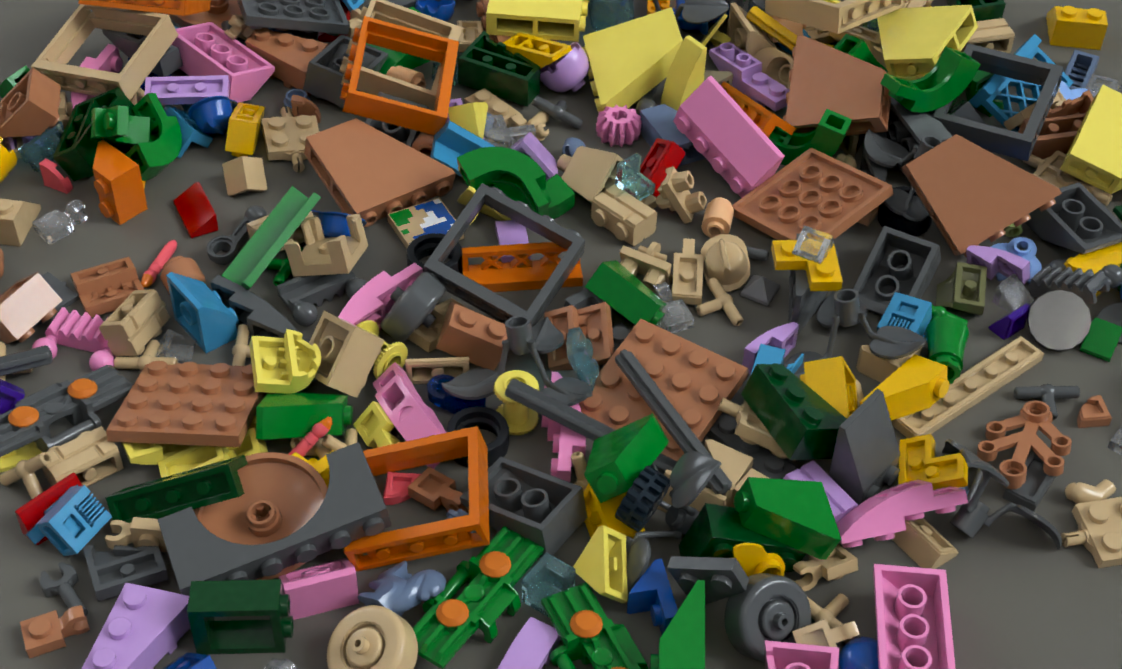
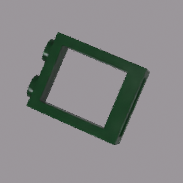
(235, 599)

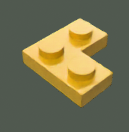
(820, 276)
(919, 462)

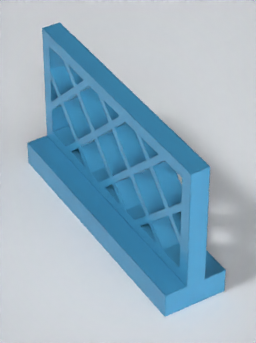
(998, 83)

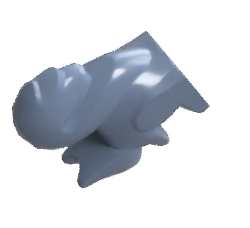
(402, 591)

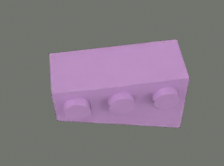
(140, 629)

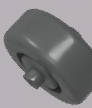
(413, 307)
(765, 611)

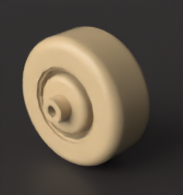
(372, 640)

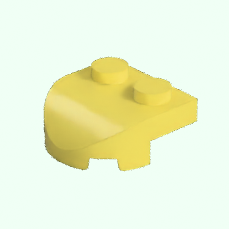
(283, 363)

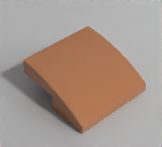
(106, 285)
(596, 326)

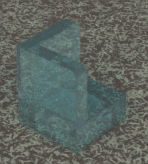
(631, 180)
(545, 579)

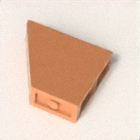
(837, 82)
(373, 171)
(975, 192)

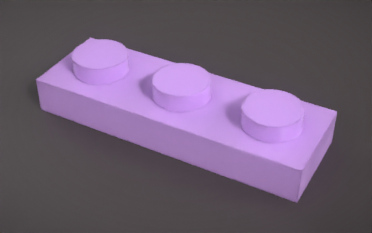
(187, 89)

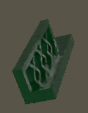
(179, 491)

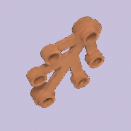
(1032, 417)

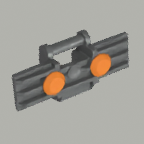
(67, 399)

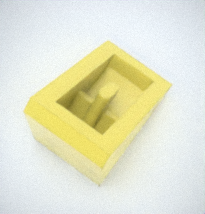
(470, 117)
(605, 564)

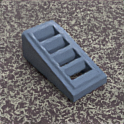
(1084, 61)

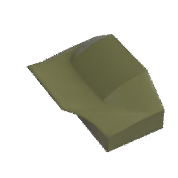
(964, 289)

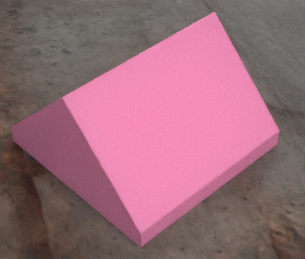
(321, 588)

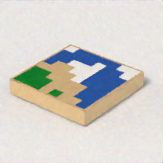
(421, 220)

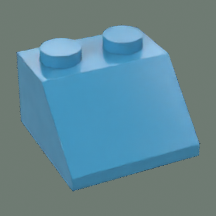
(201, 312)

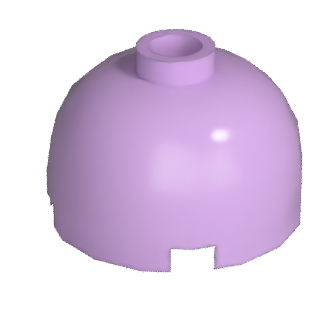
(566, 71)

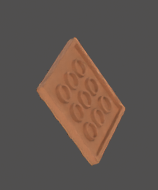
(812, 193)
(684, 372)
(187, 405)

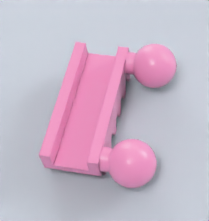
(79, 333)

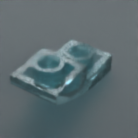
(580, 356)

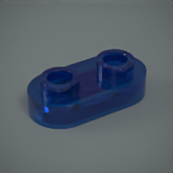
(447, 401)

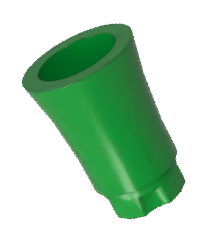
(947, 344)

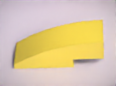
(685, 73)
(204, 455)

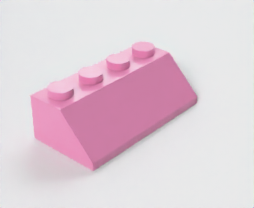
(211, 52)
(727, 137)
(912, 618)

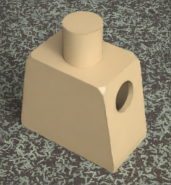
(589, 171)

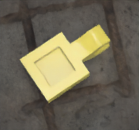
(375, 427)

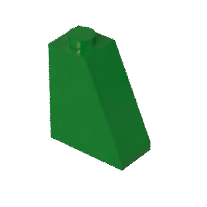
(626, 293)
(297, 413)
(622, 455)
(789, 513)

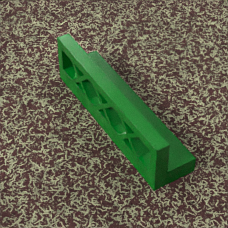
(270, 238)

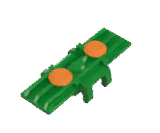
(491, 578)
(589, 633)

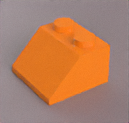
(118, 184)

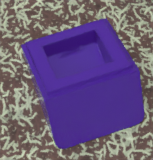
(1011, 323)

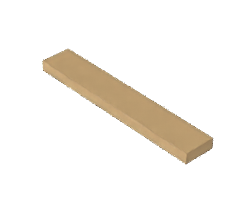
(972, 387)

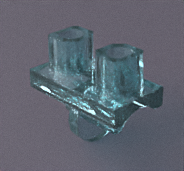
(42, 146)

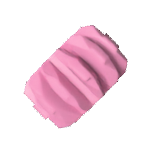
(618, 125)

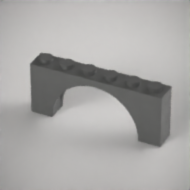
(348, 513)

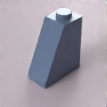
(658, 123)

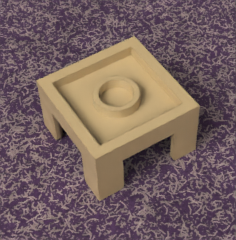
(324, 254)

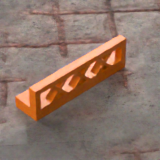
(760, 115)
(521, 271)

